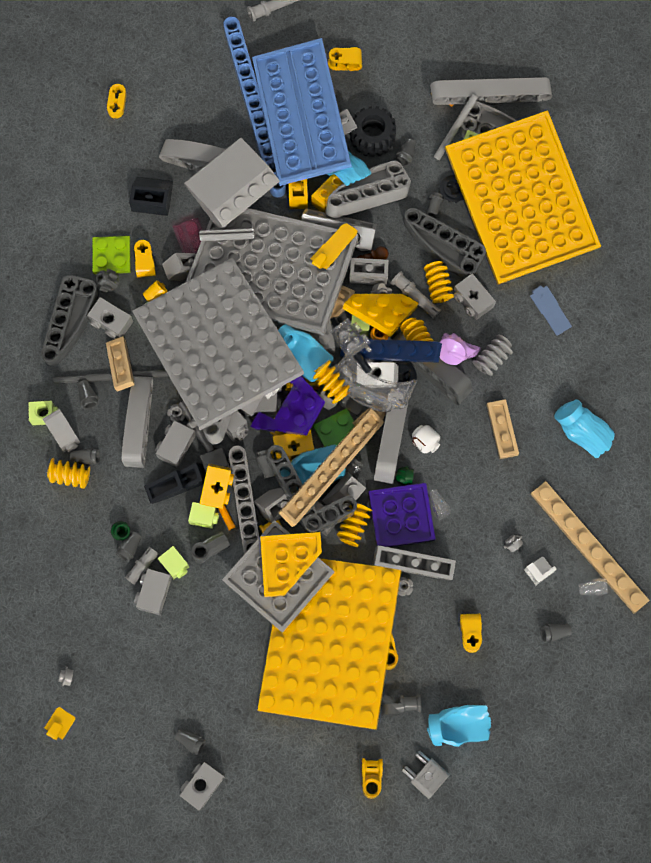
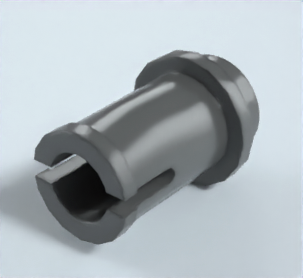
(434, 205)

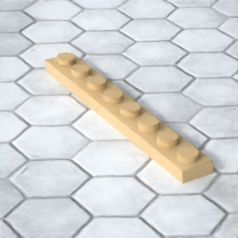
(331, 468)
(590, 547)

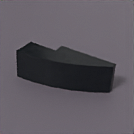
(176, 483)

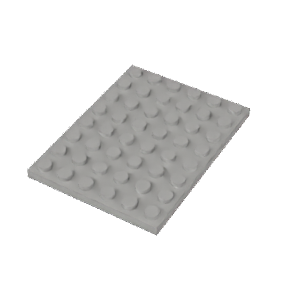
(281, 267)
(217, 343)

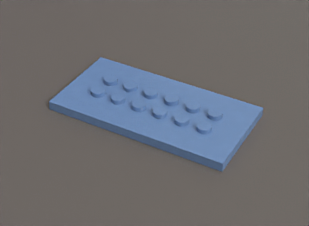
(301, 112)

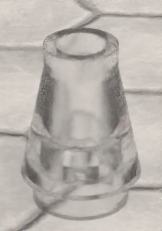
(439, 505)
(594, 587)

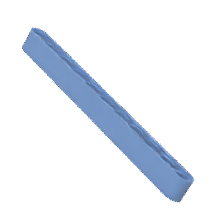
(250, 98)

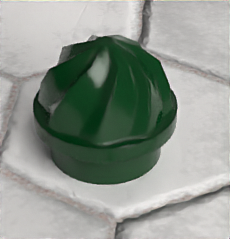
(405, 475)
(120, 530)

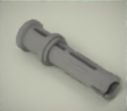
(265, 8)
(409, 289)

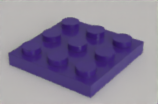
(402, 515)

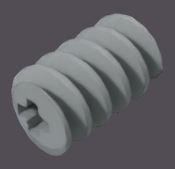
(493, 355)

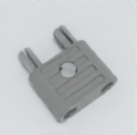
(429, 777)

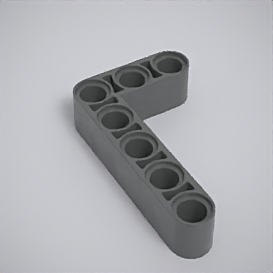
(313, 514)

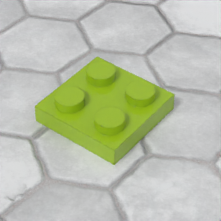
(111, 254)

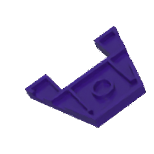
(296, 412)

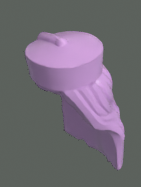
(456, 350)

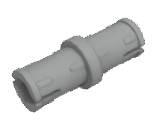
(141, 565)

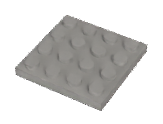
(247, 582)

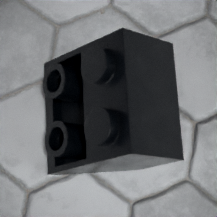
(151, 196)

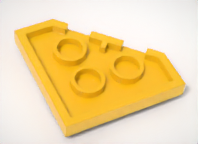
(381, 311)
(287, 559)

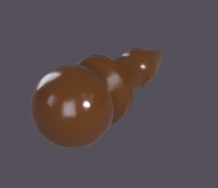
(379, 253)

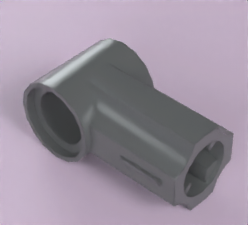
(211, 546)

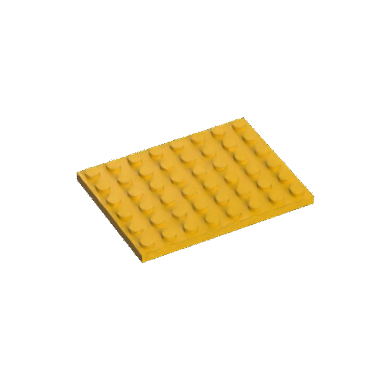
(522, 197)
(335, 650)

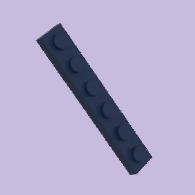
(402, 351)

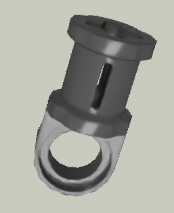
(405, 704)

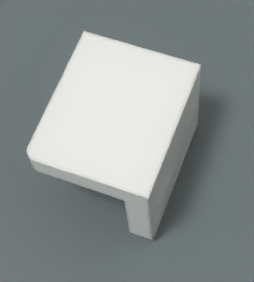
(539, 570)

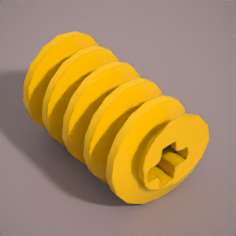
(437, 282)
(415, 330)
(331, 382)
(68, 474)
(352, 525)

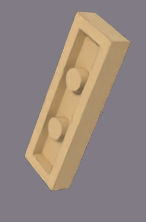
(120, 364)
(502, 429)

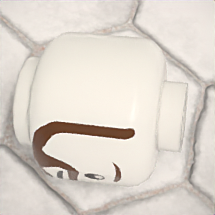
(426, 439)

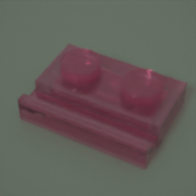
(188, 235)

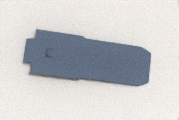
(550, 309)

